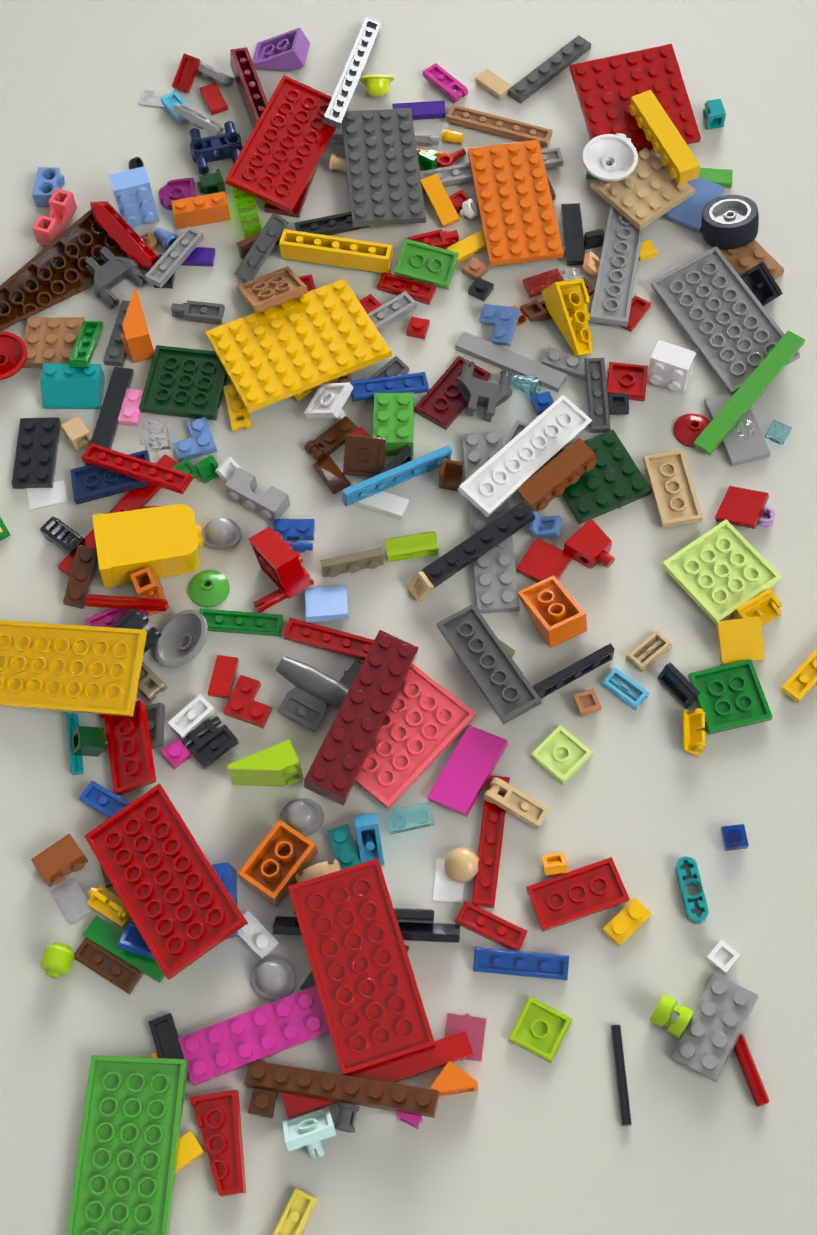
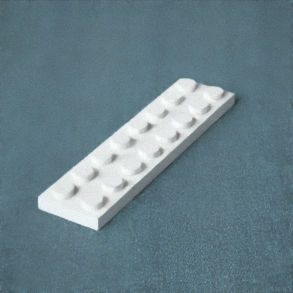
(524, 455)

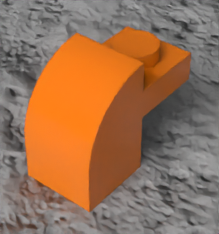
(148, 585)

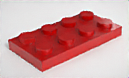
(130, 750)
(577, 894)

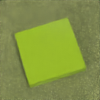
(540, 1029)

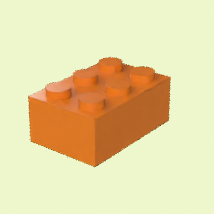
(277, 862)

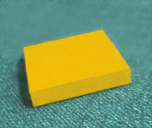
(740, 640)

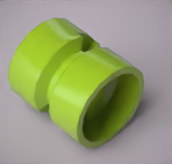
(663, 1012)

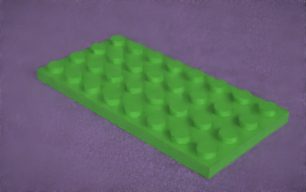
(128, 1146)

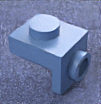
(545, 526)

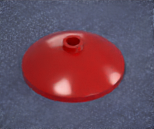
(12, 354)

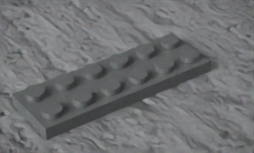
(489, 664)

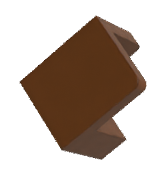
(450, 474)

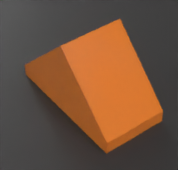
(454, 1081)

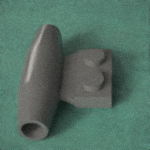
(311, 694)

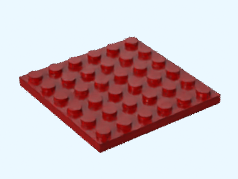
(610, 82)

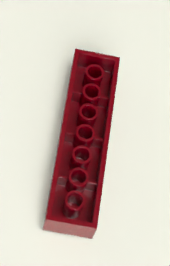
(360, 718)

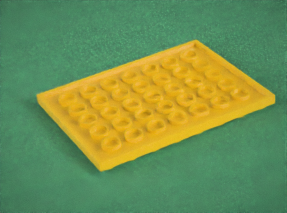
(297, 345)

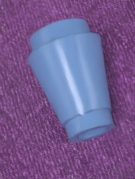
(165, 237)

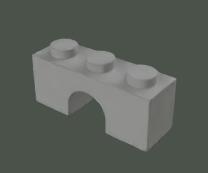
(269, 504)

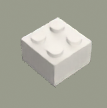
(671, 366)

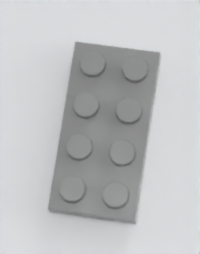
(714, 1027)

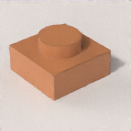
(475, 268)
(587, 702)

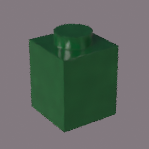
(88, 741)

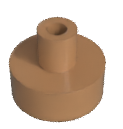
(150, 240)

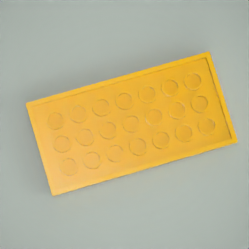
(70, 667)

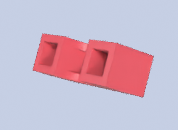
(61, 211)

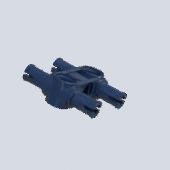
(214, 147)

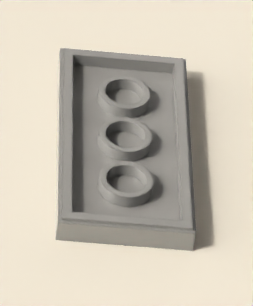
(736, 448)

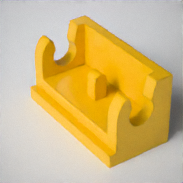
(763, 605)

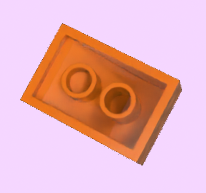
(136, 332)
(553, 611)

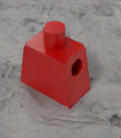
(590, 546)

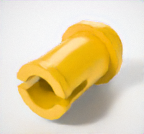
(451, 136)

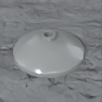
(181, 639)

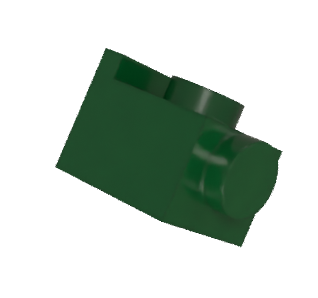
(211, 183)

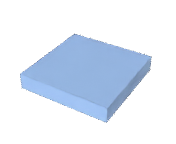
(326, 603)

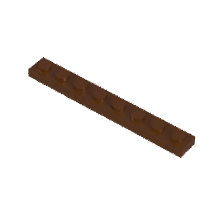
(342, 1088)

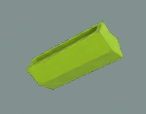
(411, 546)

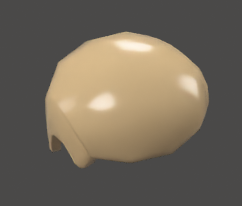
(461, 865)

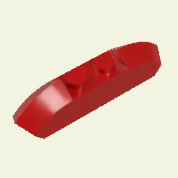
(120, 231)

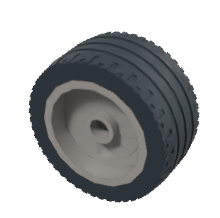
(730, 222)

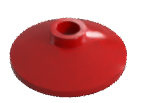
(685, 432)

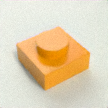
(554, 864)

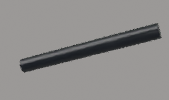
(621, 1075)

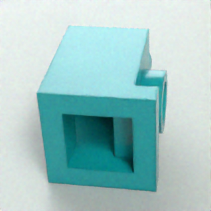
(714, 114)

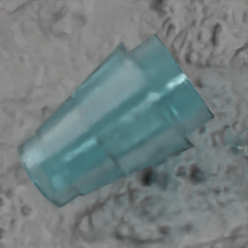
(527, 384)

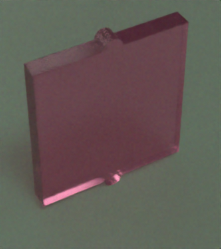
(474, 1028)

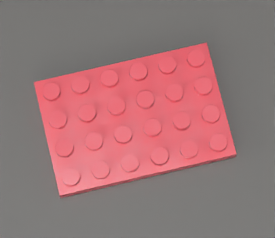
(413, 737)

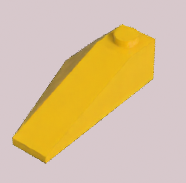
(568, 307)

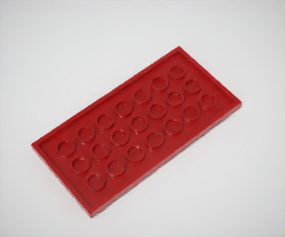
(284, 146)
(165, 881)
(360, 966)

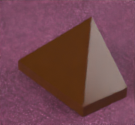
(331, 475)

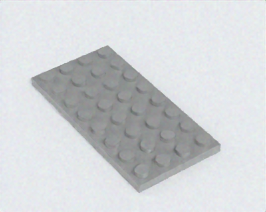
(720, 316)

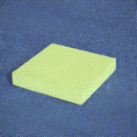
(561, 754)

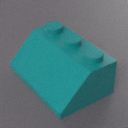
(72, 386)

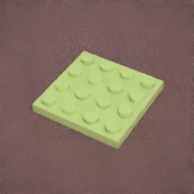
(721, 571)

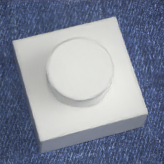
(227, 468)
(723, 957)

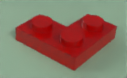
(242, 703)

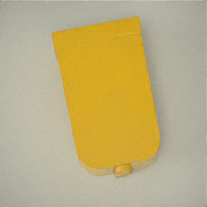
(144, 538)

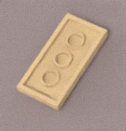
(672, 488)

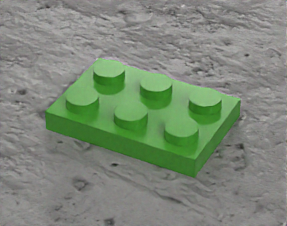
(426, 263)

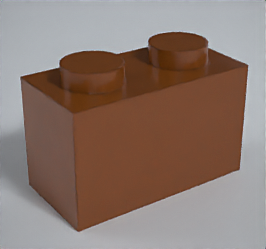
(59, 860)

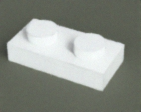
(191, 716)
(257, 937)

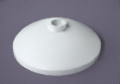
(610, 151)

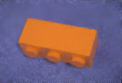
(201, 210)

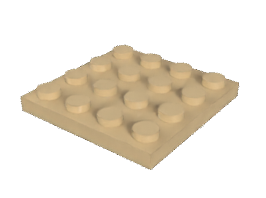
(645, 193)

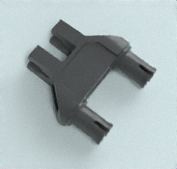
(111, 274)
(483, 392)

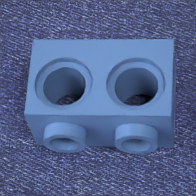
(45, 184)

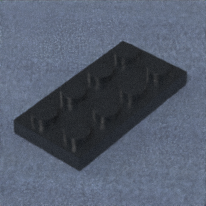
(36, 453)

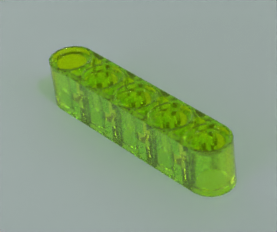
(247, 212)

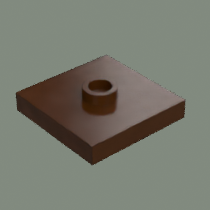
(364, 455)

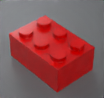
(280, 562)

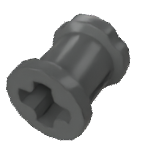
(346, 1117)

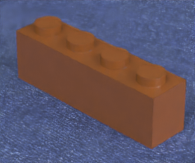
(557, 475)

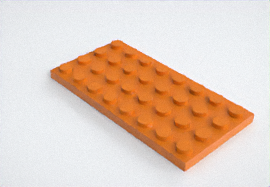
(515, 203)

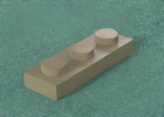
(352, 562)

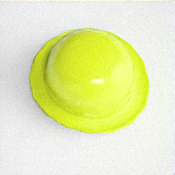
(377, 84)

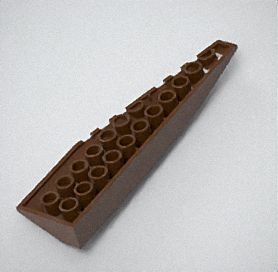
(55, 272)

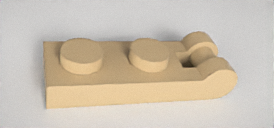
(516, 803)

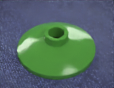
(211, 595)

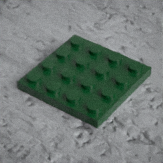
(184, 383)
(609, 484)

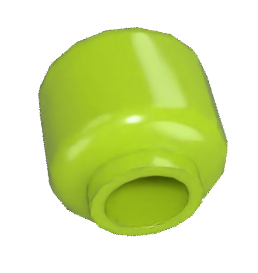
(57, 960)

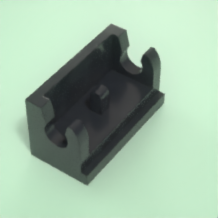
(761, 283)

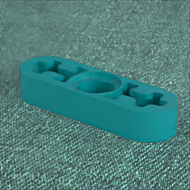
(689, 907)

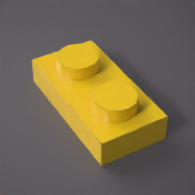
(627, 922)

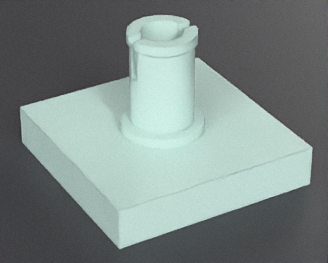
(309, 1131)

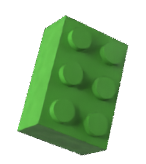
(394, 420)

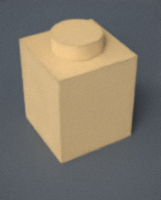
(76, 433)

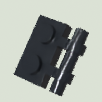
(214, 745)

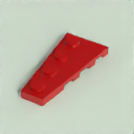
(221, 1130)

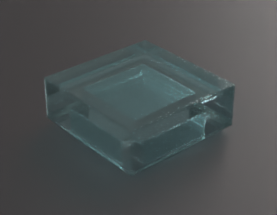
(778, 432)

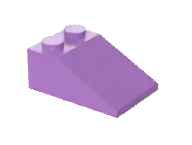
(282, 52)

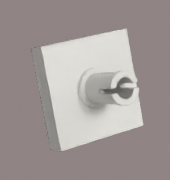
(329, 401)

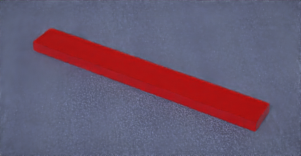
(135, 497)
(393, 1070)

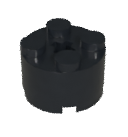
(136, 620)

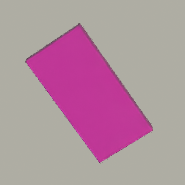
(467, 770)

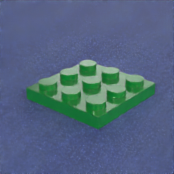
(730, 696)

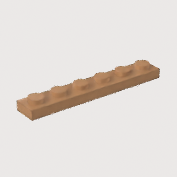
(498, 125)

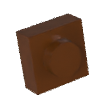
(263, 1103)

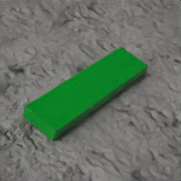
(85, 344)
(243, 622)
(108, 938)

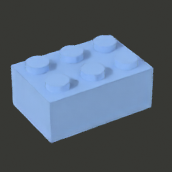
(134, 196)

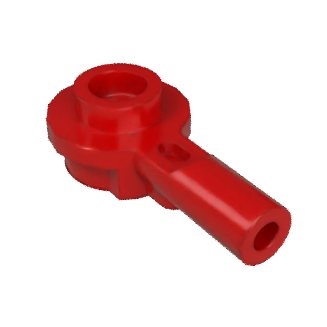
(447, 160)

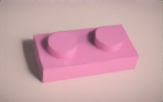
(130, 412)

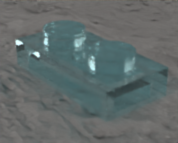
(410, 818)

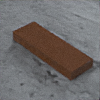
(107, 965)

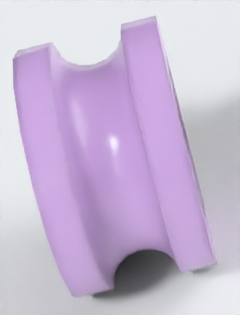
(767, 522)

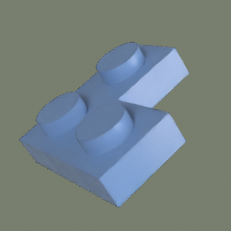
(504, 320)
(199, 444)

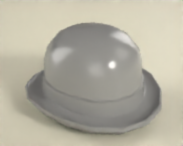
(221, 533)
(303, 816)
(273, 978)

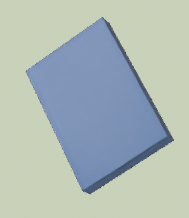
(690, 211)

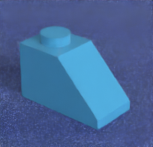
(369, 837)

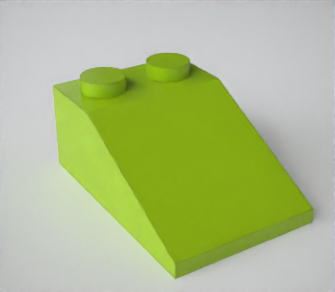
(270, 767)

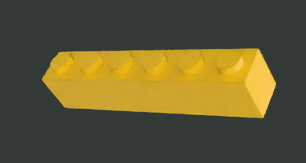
(664, 137)
(336, 251)

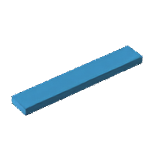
(395, 476)

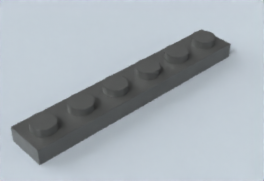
(549, 69)

